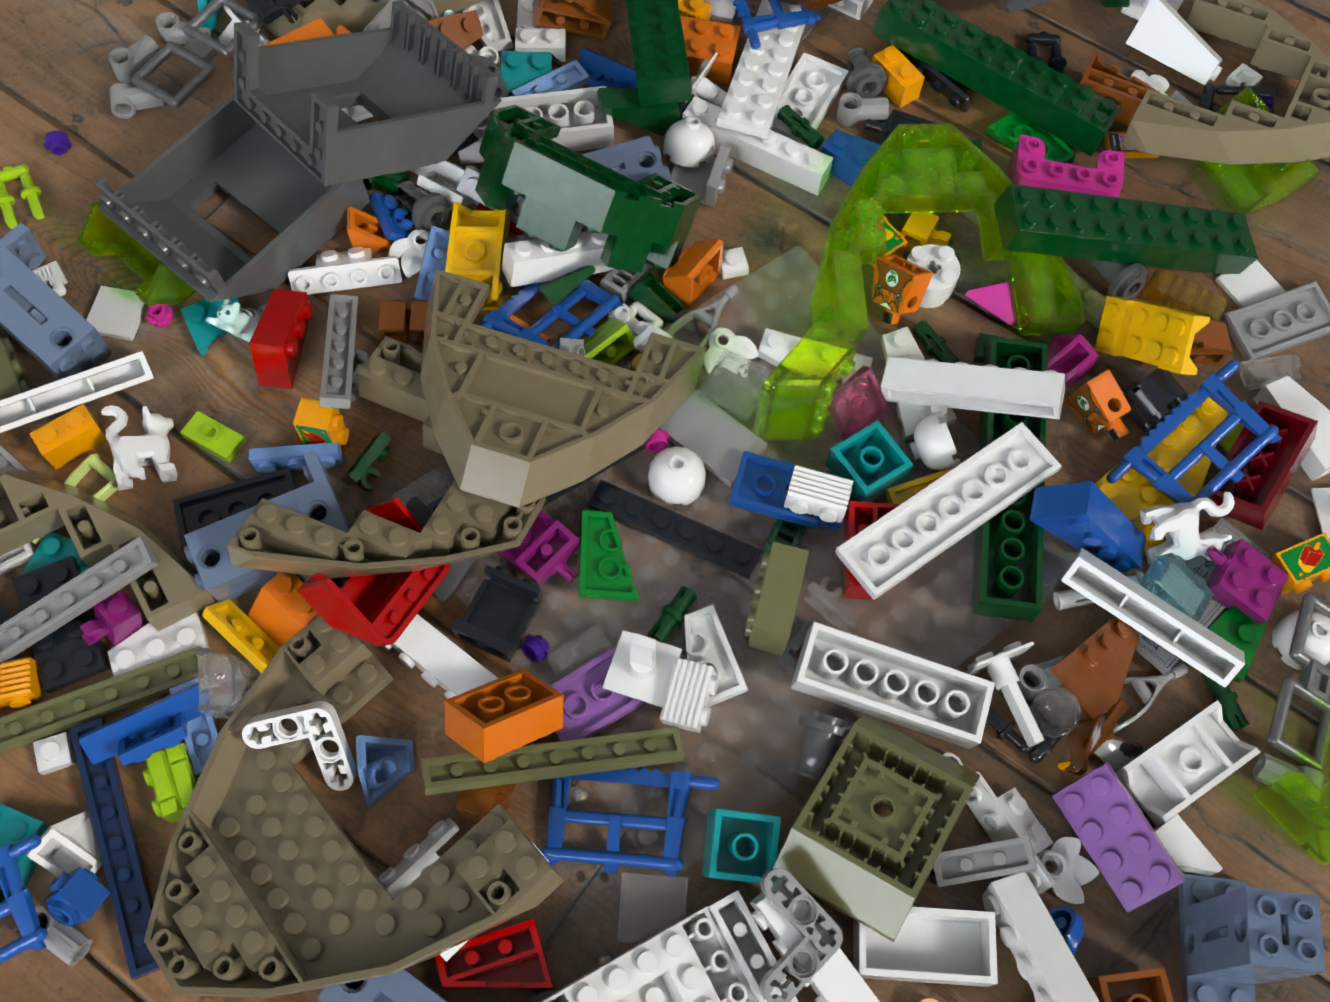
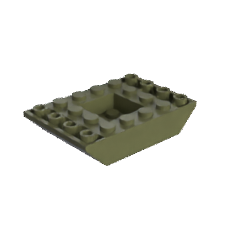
(868, 861)

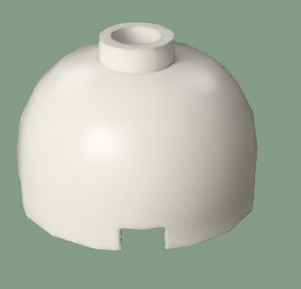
(689, 142)
(934, 443)
(676, 476)
(1317, 640)

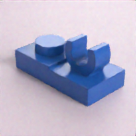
(390, 216)

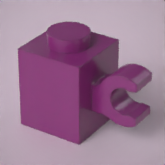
(115, 619)

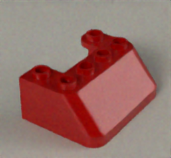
(375, 605)

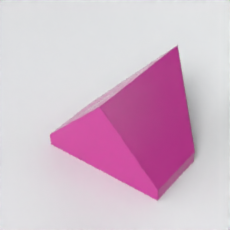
(998, 300)
(1071, 356)

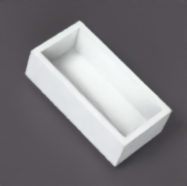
(931, 948)

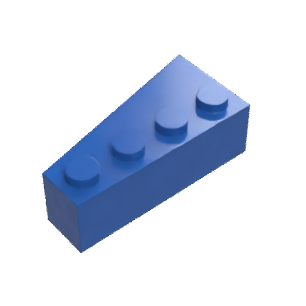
(849, 155)
(1089, 521)

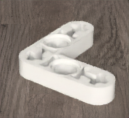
(307, 728)

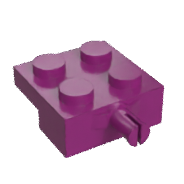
(544, 551)
(1245, 579)

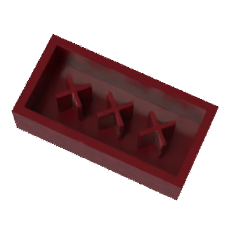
(1271, 468)

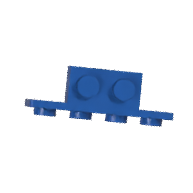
(606, 71)
(144, 730)

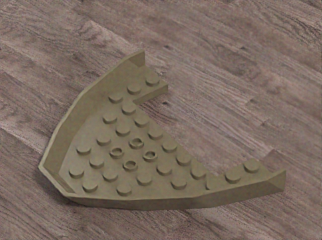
(531, 416)

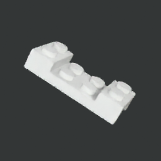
(537, 38)
(1185, 764)

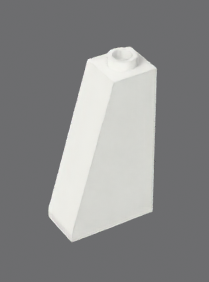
(1175, 43)
(1294, 398)

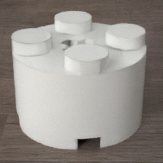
(945, 269)

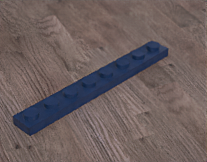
(118, 852)

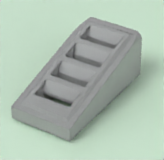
(608, 282)

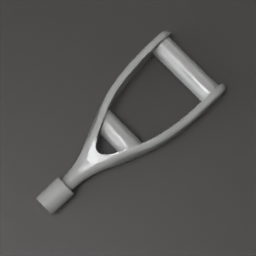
(703, 315)
(1147, 696)

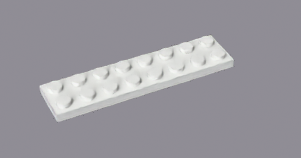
(761, 78)
(947, 510)

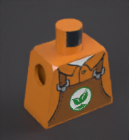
(898, 286)
(1101, 405)

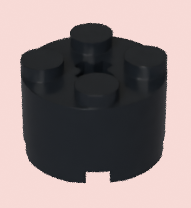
(1154, 398)

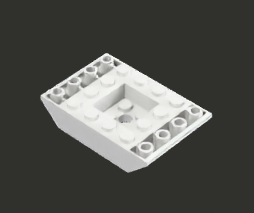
(675, 965)

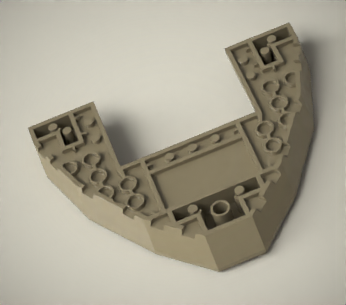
(269, 887)

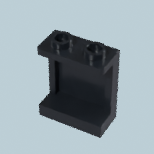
(499, 613)

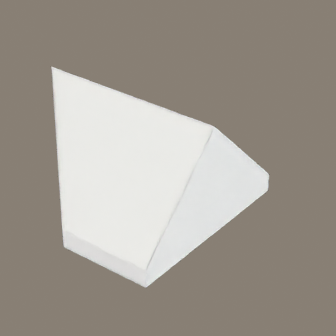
(68, 846)

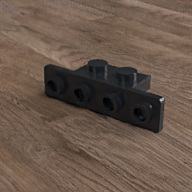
(941, 83)

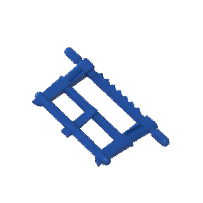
(778, 20)
(500, 322)
(1239, 412)
(673, 824)
(19, 900)

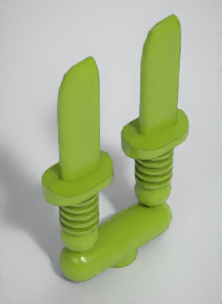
(29, 193)

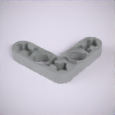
(807, 943)

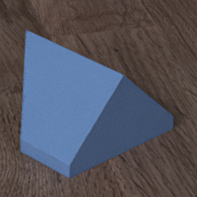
(382, 765)

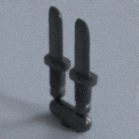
(1057, 62)
(1209, 91)
(1039, 751)

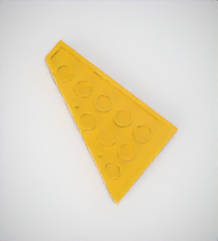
(1136, 492)

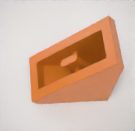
(366, 231)

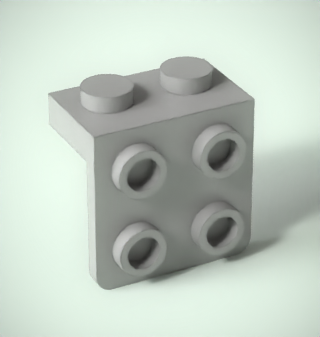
(706, 179)

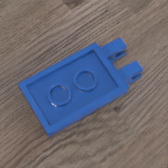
(763, 487)

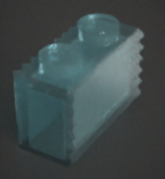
(1177, 585)

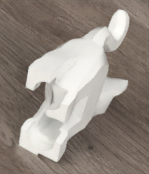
(135, 452)
(1181, 527)

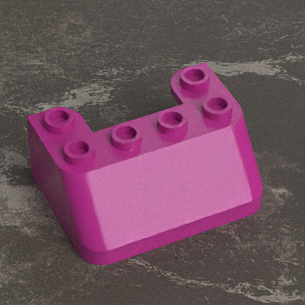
(1030, 169)

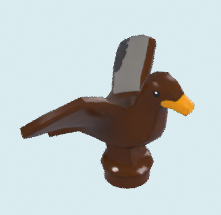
(1098, 739)

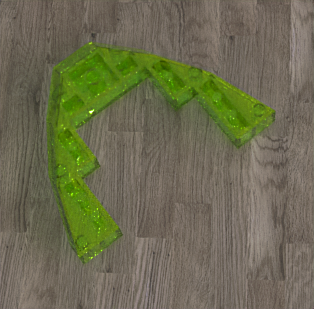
(927, 172)

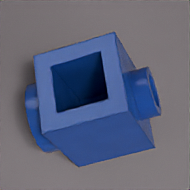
(75, 896)

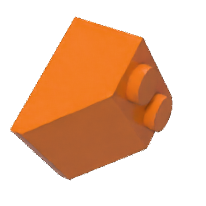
(694, 270)
(281, 608)

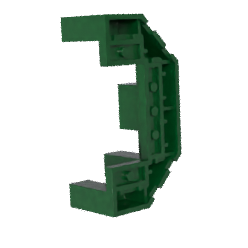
(569, 190)

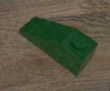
(624, 105)

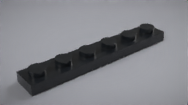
(676, 529)

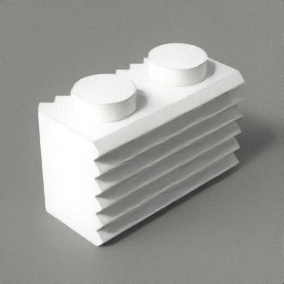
(818, 494)
(689, 695)

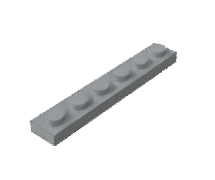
(339, 352)
(75, 597)

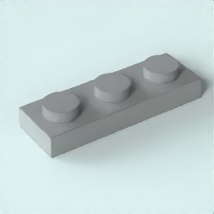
(985, 861)

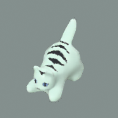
(237, 321)

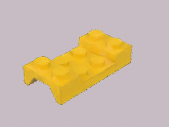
(478, 248)
(1149, 333)

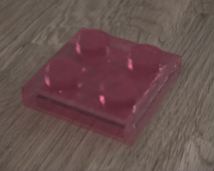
(858, 403)

